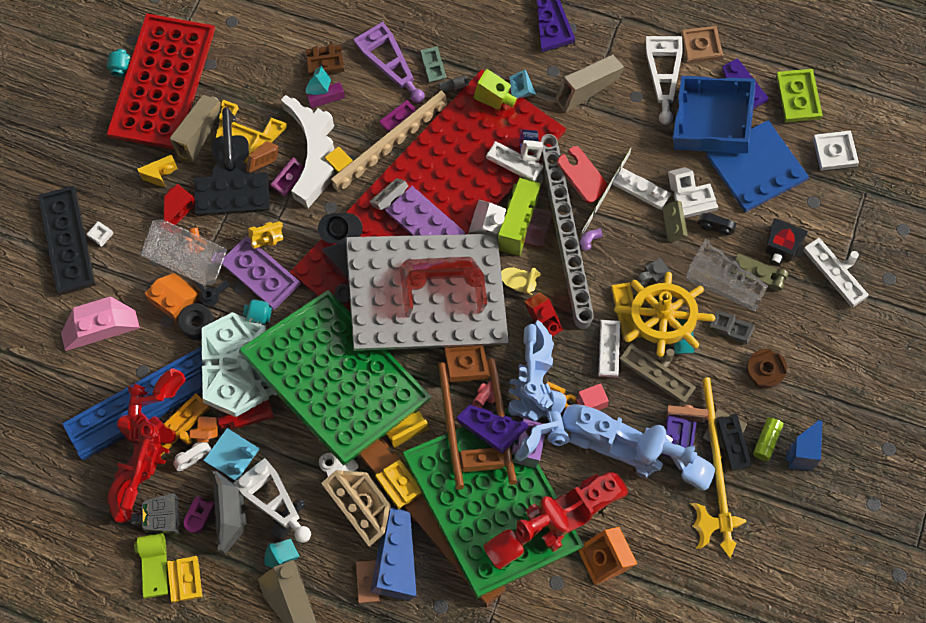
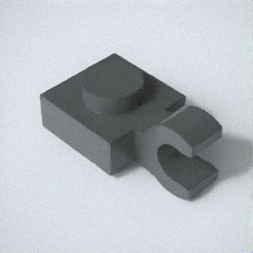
(654, 272)

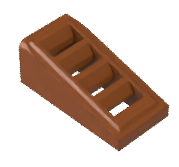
(262, 156)

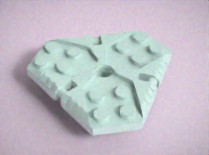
(232, 381)

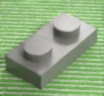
(388, 194)

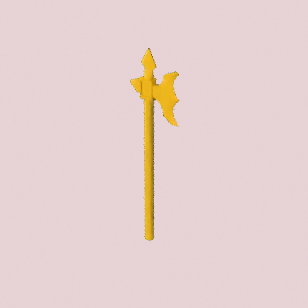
(705, 523)

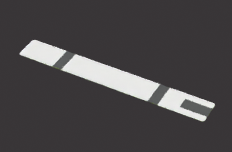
(605, 192)

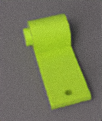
(154, 564)

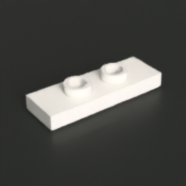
(513, 161)
(609, 348)

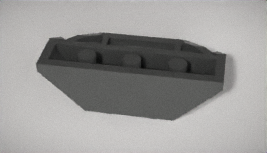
(228, 512)

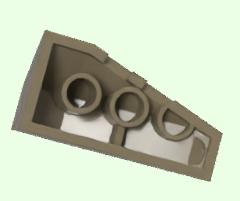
(286, 594)

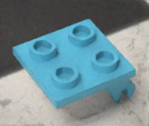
(231, 454)

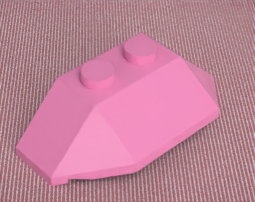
(98, 322)

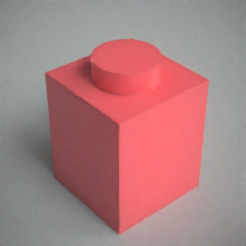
(593, 397)

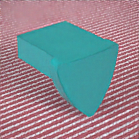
(318, 83)
(280, 553)

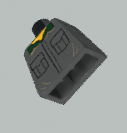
(159, 515)

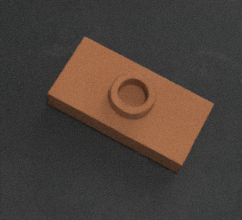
(688, 413)
(365, 574)

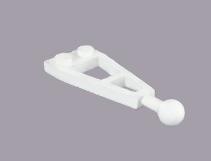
(664, 47)
(255, 479)

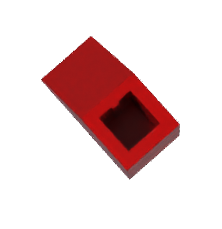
(541, 309)

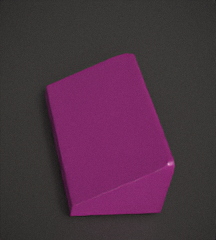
(335, 93)
(287, 177)

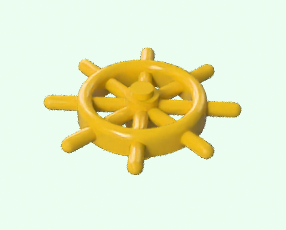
(664, 313)

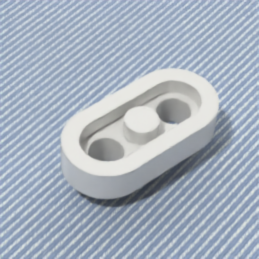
(186, 459)

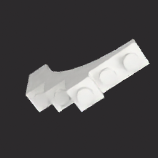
(317, 170)

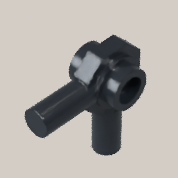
(210, 296)

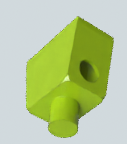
(494, 91)

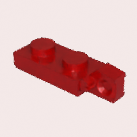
(256, 414)

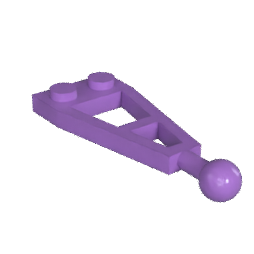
(374, 38)

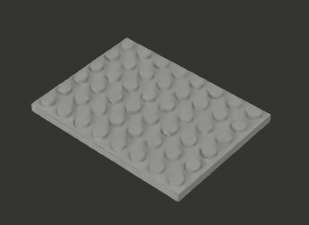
(442, 310)

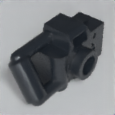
(280, 531)

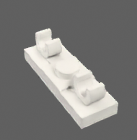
(641, 188)

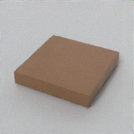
(701, 44)

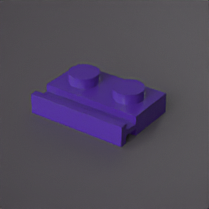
(680, 431)

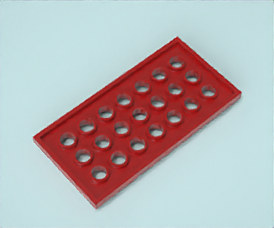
(138, 68)

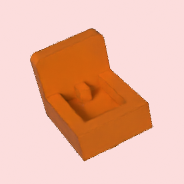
(206, 429)

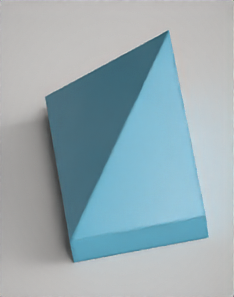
(521, 85)

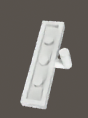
(836, 271)

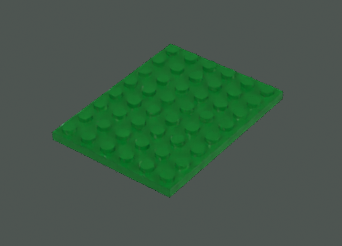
(335, 391)
(483, 510)

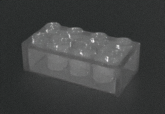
(183, 252)

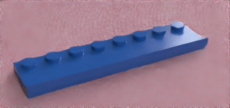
(98, 426)

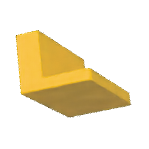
(408, 429)

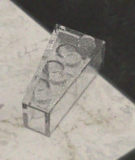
(725, 277)

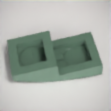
(433, 64)

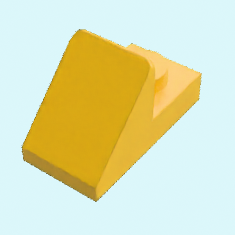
(153, 171)

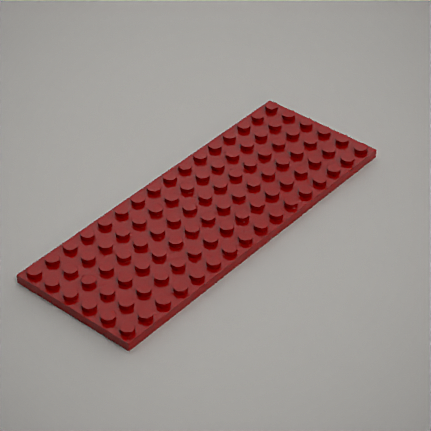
(447, 168)

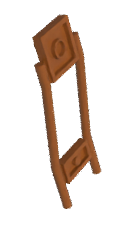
(467, 365)

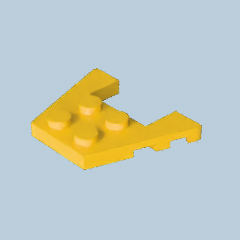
(254, 137)

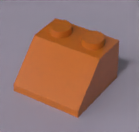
(172, 295)
(607, 555)

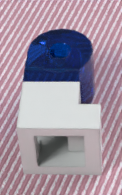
(530, 142)

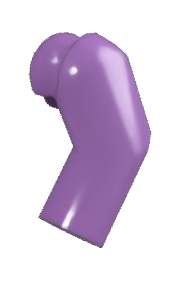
(588, 237)

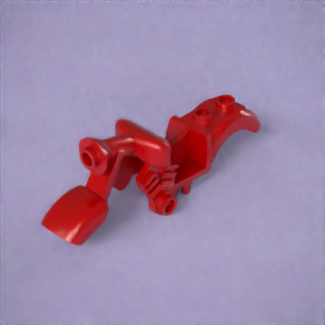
(146, 440)
(560, 515)

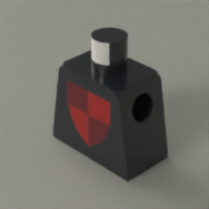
(783, 241)

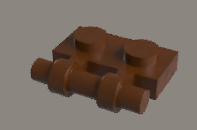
(330, 63)

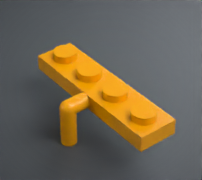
(185, 419)

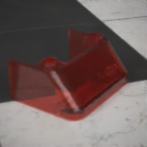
(416, 271)

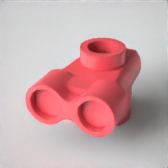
(485, 394)

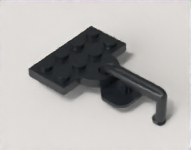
(231, 189)

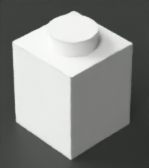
(681, 180)

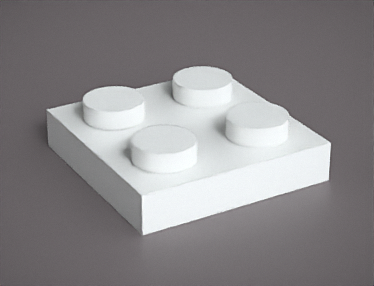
(835, 150)

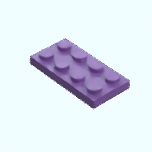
(420, 216)
(260, 273)

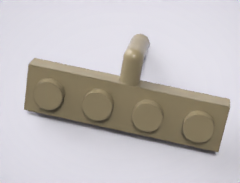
(658, 372)

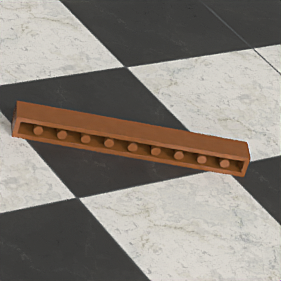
(379, 458)

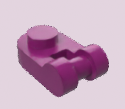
(194, 521)

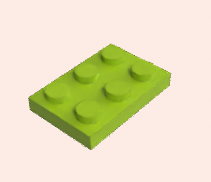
(799, 95)

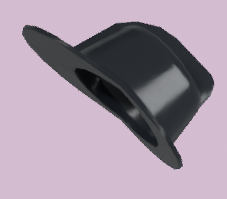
(337, 226)

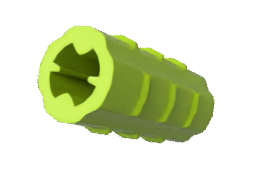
(768, 439)

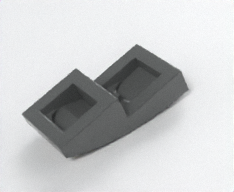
(731, 327)

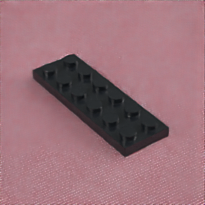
(66, 240)

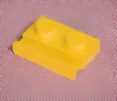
(398, 484)
(184, 579)

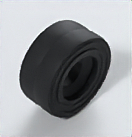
(188, 314)

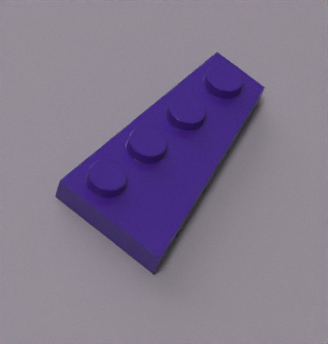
(553, 25)

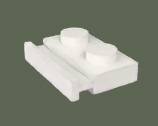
(697, 201)

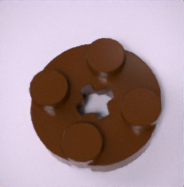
(762, 378)

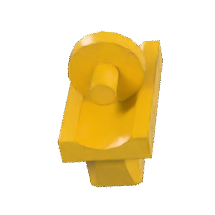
(266, 234)

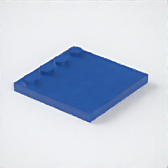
(761, 173)

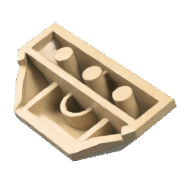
(360, 502)

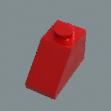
(177, 204)

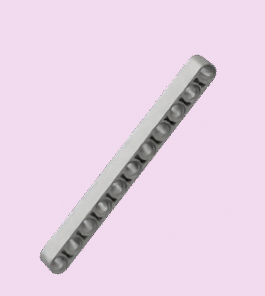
(566, 238)

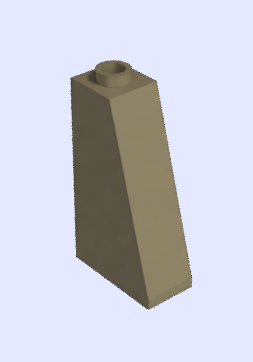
(587, 82)
(196, 127)

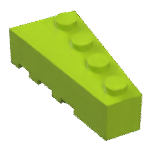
(518, 216)

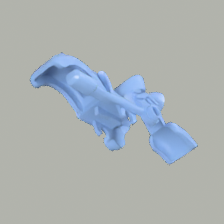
(535, 397)
(614, 439)

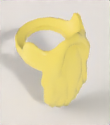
(520, 279)

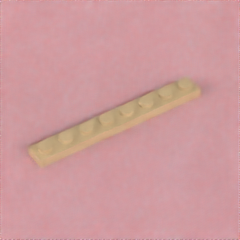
(385, 145)

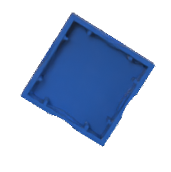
(714, 114)

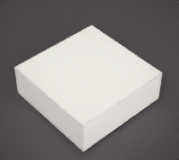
(99, 234)

